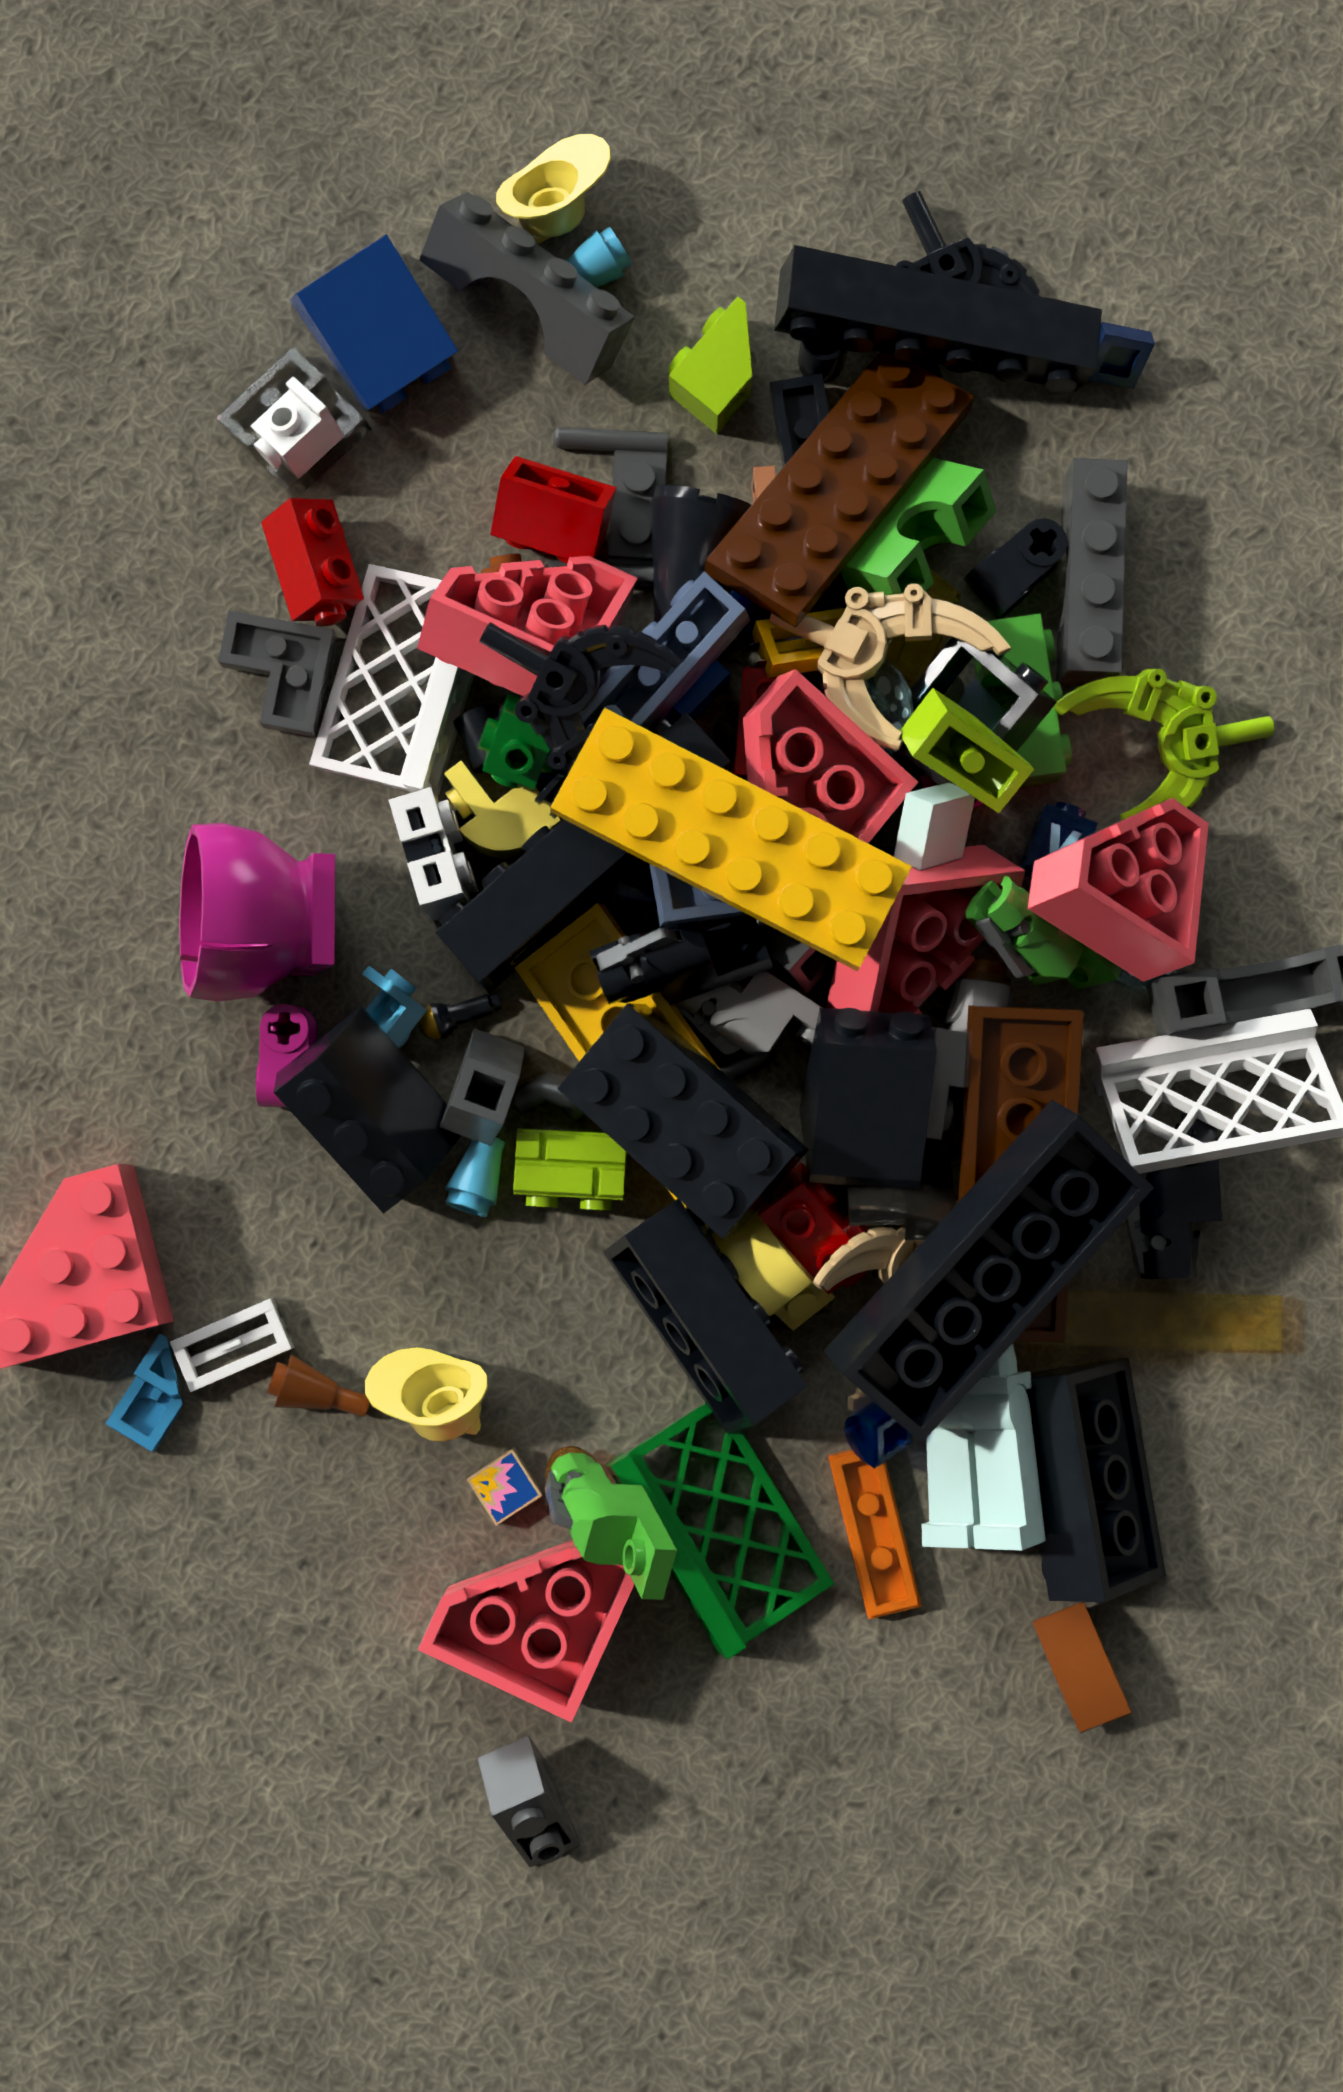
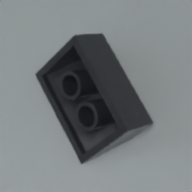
(368, 1108)

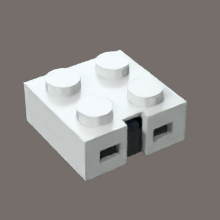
(428, 839)

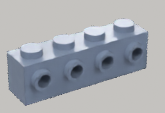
(697, 630)

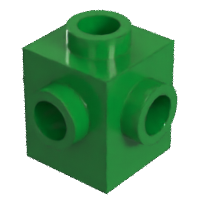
(513, 749)

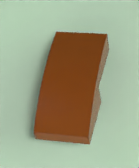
(1082, 1667)

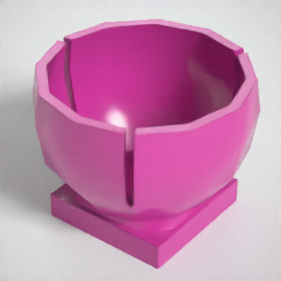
(251, 913)

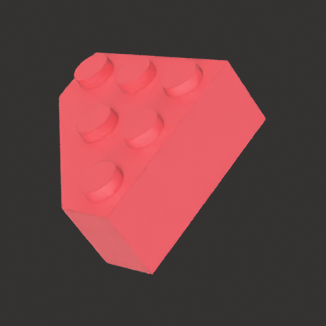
(526, 602)
(821, 759)
(1130, 889)
(923, 936)
(84, 1271)
(532, 1626)

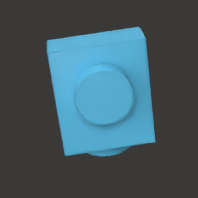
(393, 1005)

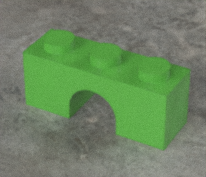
(941, 506)
(1029, 643)

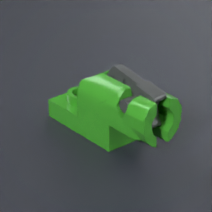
(1032, 944)

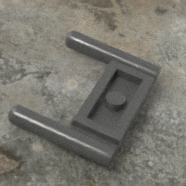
(637, 471)

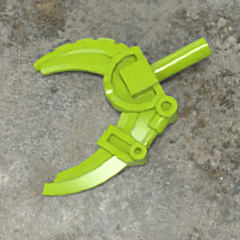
(1186, 734)

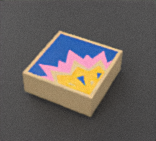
(505, 1486)

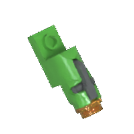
(609, 1520)

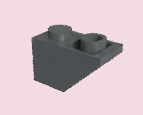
(483, 1087)
(527, 1802)

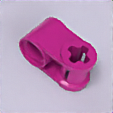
(275, 1050)

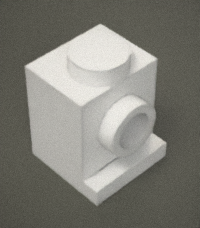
(296, 430)

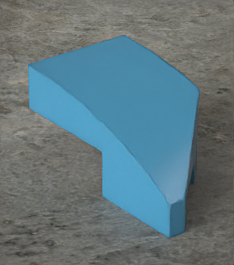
(151, 1399)

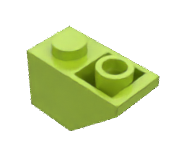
(717, 371)

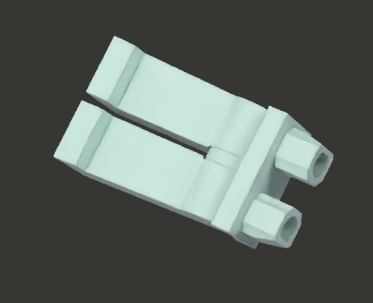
(986, 1467)

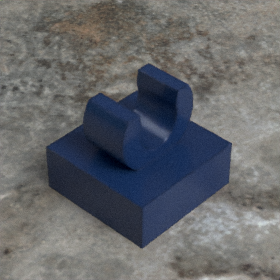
(1122, 355)

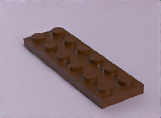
(838, 487)
(1012, 1071)

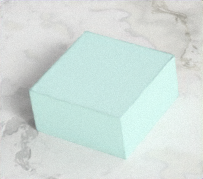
(934, 826)

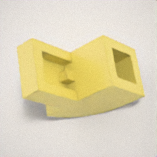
(500, 826)
(773, 1273)

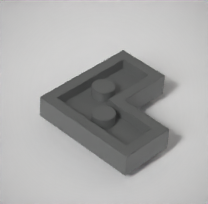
(292, 656)

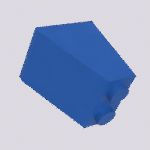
(376, 325)

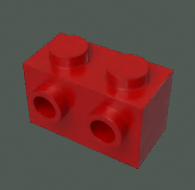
(552, 510)

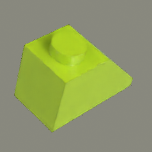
(964, 751)

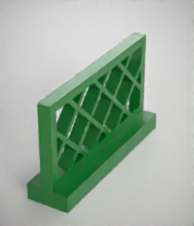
(689, 1568)

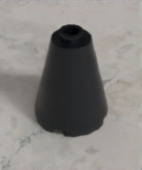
(684, 535)

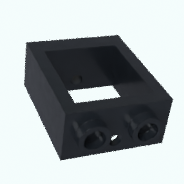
(1023, 680)

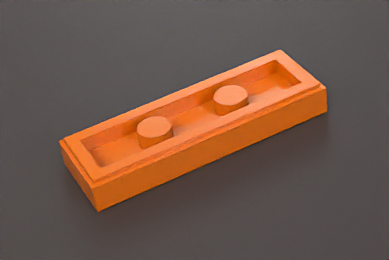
(874, 1535)

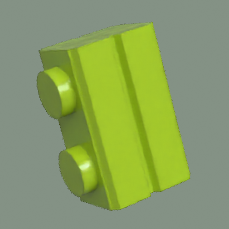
(569, 1165)

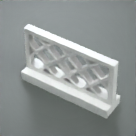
(441, 703)
(1207, 1058)

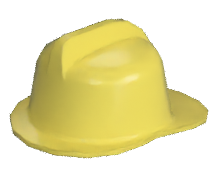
(552, 188)
(429, 1391)

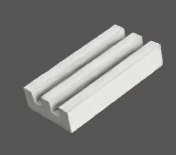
(275, 1326)

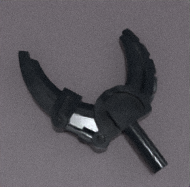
(961, 259)
(571, 678)

